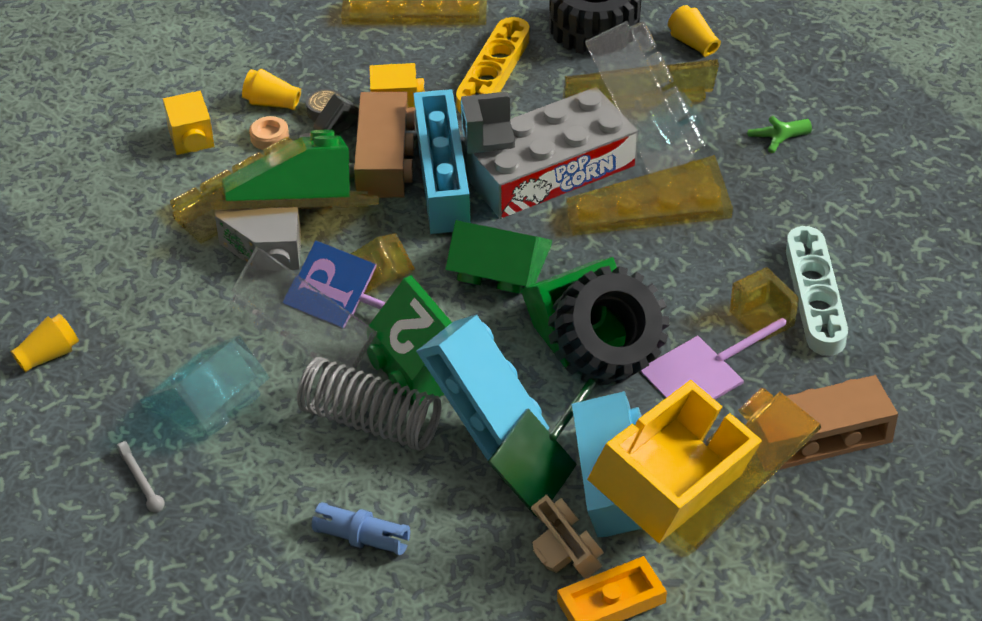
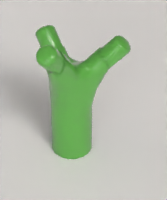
(781, 131)

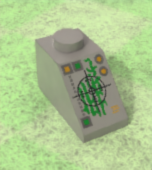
(270, 229)

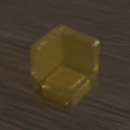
(389, 257)
(763, 300)

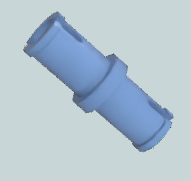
(361, 528)

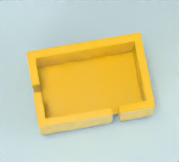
(664, 470)

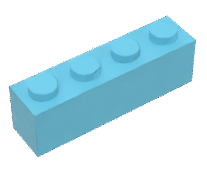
(441, 160)

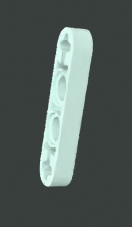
(820, 289)

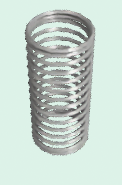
(415, 419)

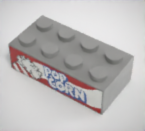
(554, 153)

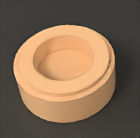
(268, 131)

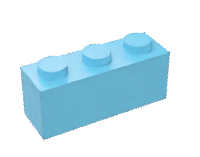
(478, 381)
(595, 425)

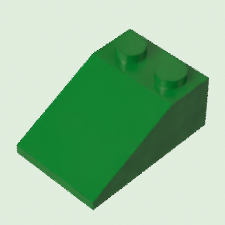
(299, 170)

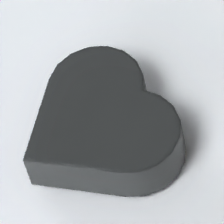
(337, 115)

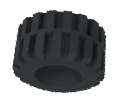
(581, 20)
(635, 307)

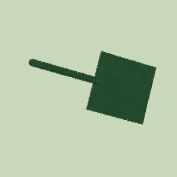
(533, 459)

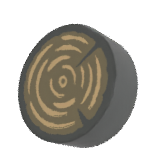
(317, 101)

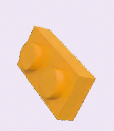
(613, 593)

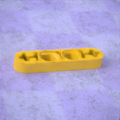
(499, 68)

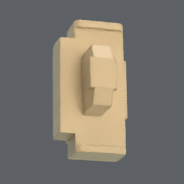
(562, 542)

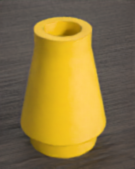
(691, 28)
(268, 90)
(46, 342)

